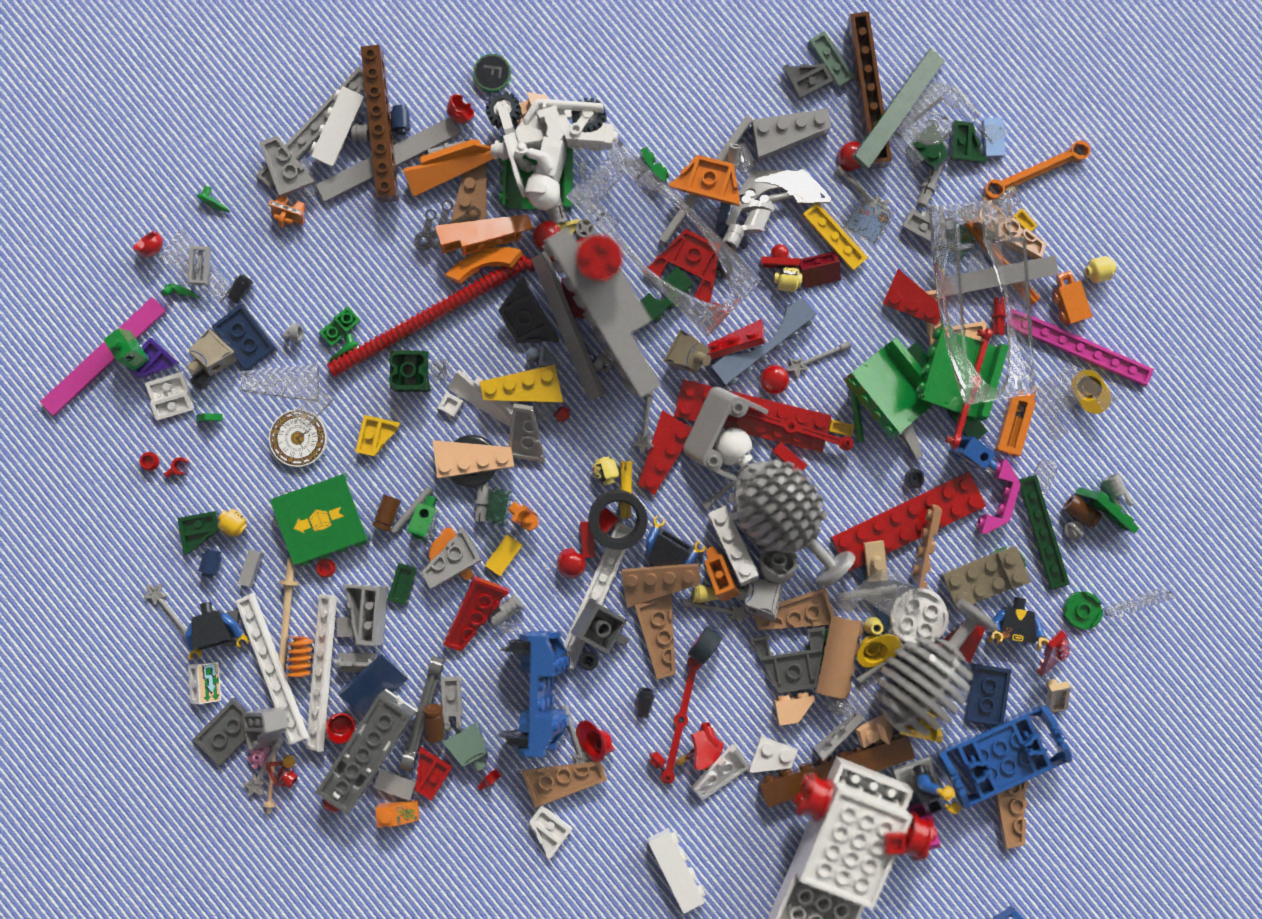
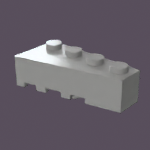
(787, 131)

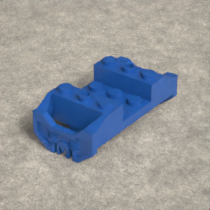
(1004, 756)

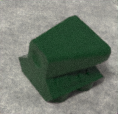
(409, 371)

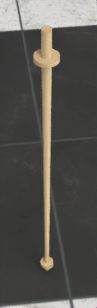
(289, 583)

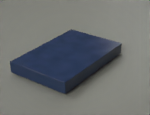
(244, 337)
(370, 682)
(987, 694)

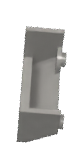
(709, 424)

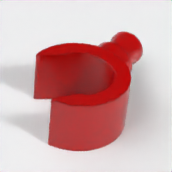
(173, 470)
(490, 779)

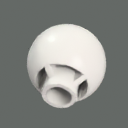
(734, 446)

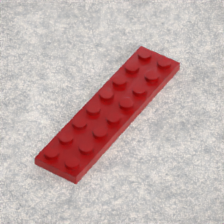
(693, 396)
(905, 521)

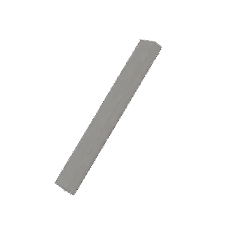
(988, 277)

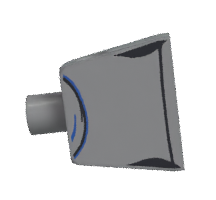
(762, 598)

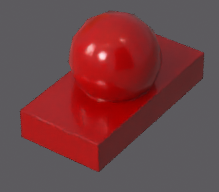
(779, 258)

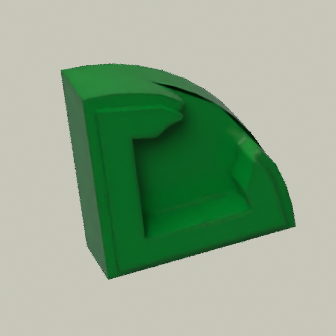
(209, 417)

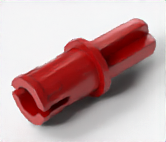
(998, 317)

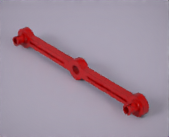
(955, 440)
(845, 443)
(667, 774)

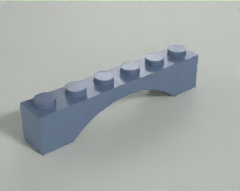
(795, 317)

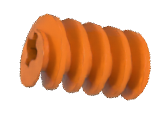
(299, 657)

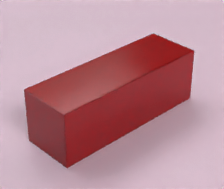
(785, 455)
(587, 540)

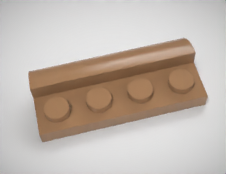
(839, 657)

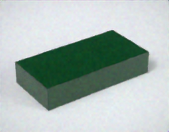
(402, 584)

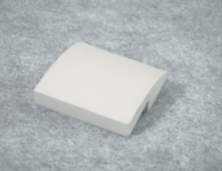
(169, 395)

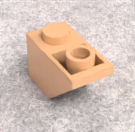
(792, 709)

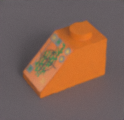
(397, 813)

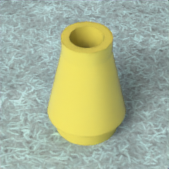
(703, 594)
(870, 623)

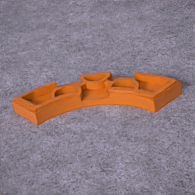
(492, 256)

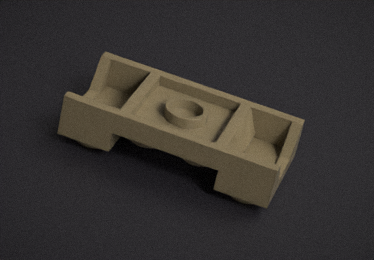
(987, 576)

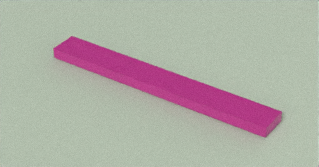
(1090, 352)
(100, 359)

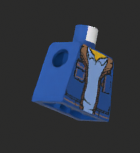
(975, 454)

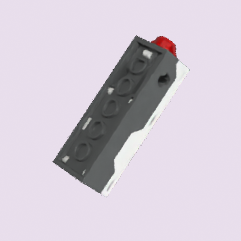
(365, 752)

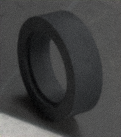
(628, 540)

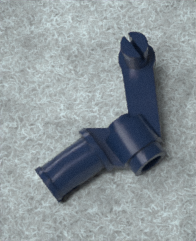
(721, 226)

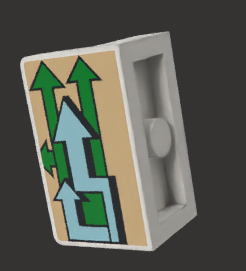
(204, 683)

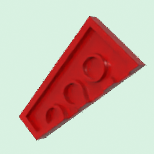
(668, 444)
(476, 606)

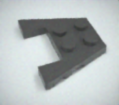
(793, 669)

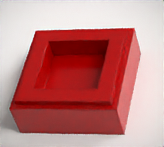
(607, 520)
(894, 843)

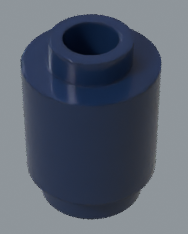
(400, 119)
(210, 563)

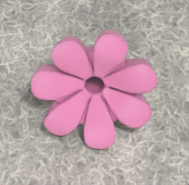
(261, 759)

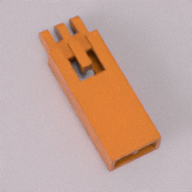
(1014, 429)

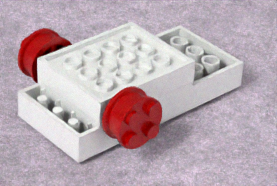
(841, 851)

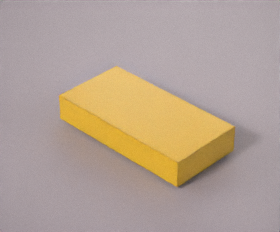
(503, 555)

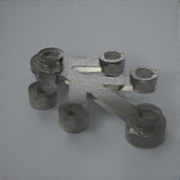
(443, 220)

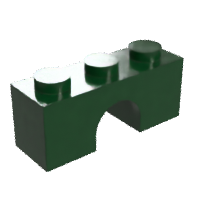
(656, 307)

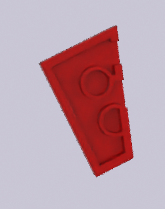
(739, 340)

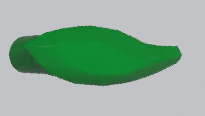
(204, 197)
(178, 289)
(347, 347)

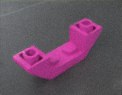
(1010, 491)

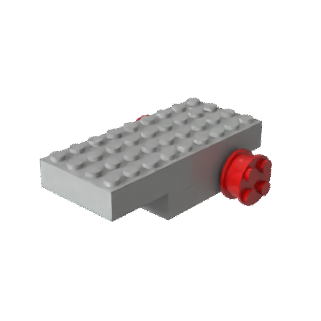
(609, 302)

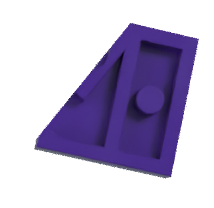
(158, 361)

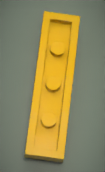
(834, 236)

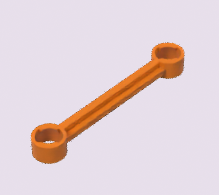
(1038, 169)

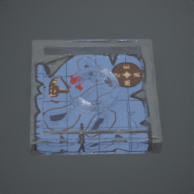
(869, 220)

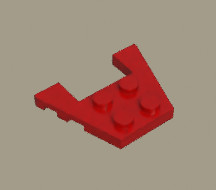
(694, 256)

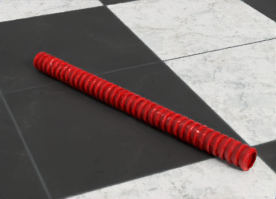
(426, 317)

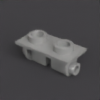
(354, 661)

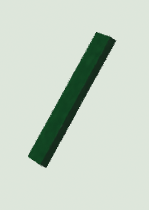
(972, 426)
(1043, 532)

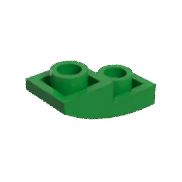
(649, 160)
(340, 326)

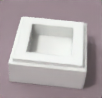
(450, 404)

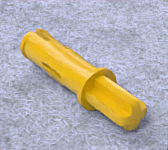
(626, 485)

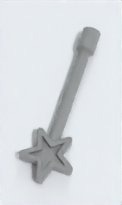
(843, 173)
(799, 365)
(644, 439)
(708, 503)
(156, 595)
(736, 613)
(580, 757)
(256, 783)

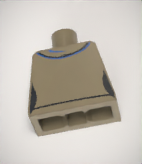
(687, 353)
(210, 354)

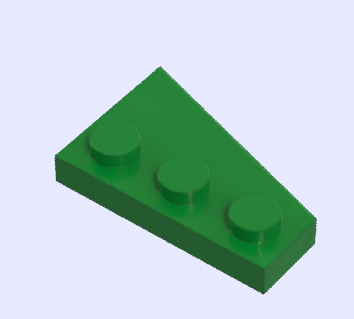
(1113, 511)

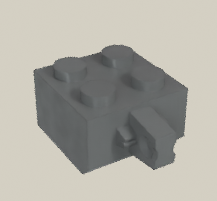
(600, 627)

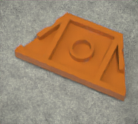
(709, 180)

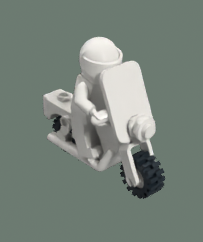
(546, 129)

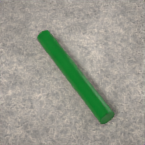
(857, 417)

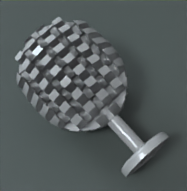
(784, 514)
(931, 676)

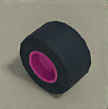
(705, 645)

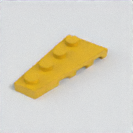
(525, 386)

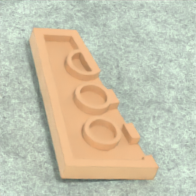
(464, 458)

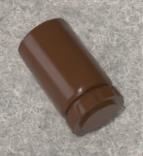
(1082, 511)
(386, 513)
(433, 723)

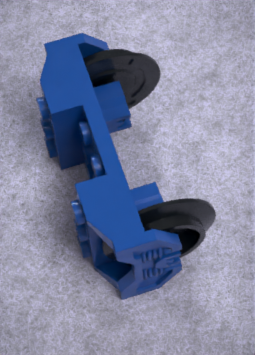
(541, 726)

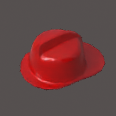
(594, 741)

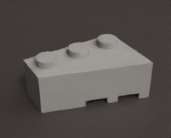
(368, 612)
(264, 726)

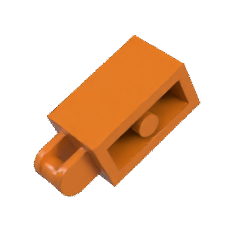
(1071, 300)
(721, 575)

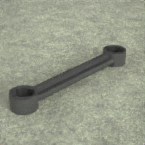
(410, 754)

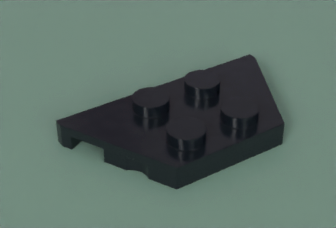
(525, 316)

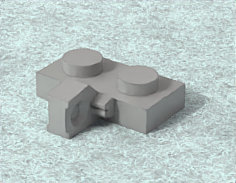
(918, 224)

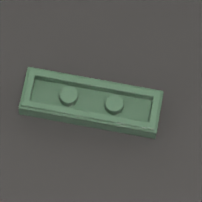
(829, 55)

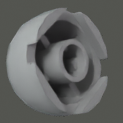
(777, 566)

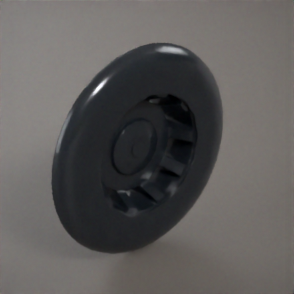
(473, 480)

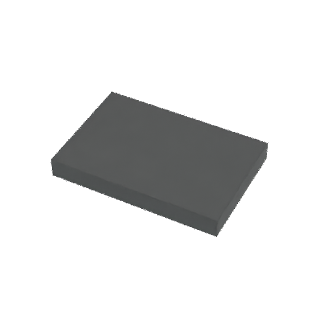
(223, 733)

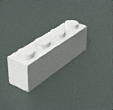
(338, 126)
(733, 546)
(676, 870)

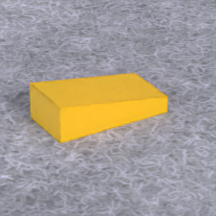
(1024, 220)
(841, 428)

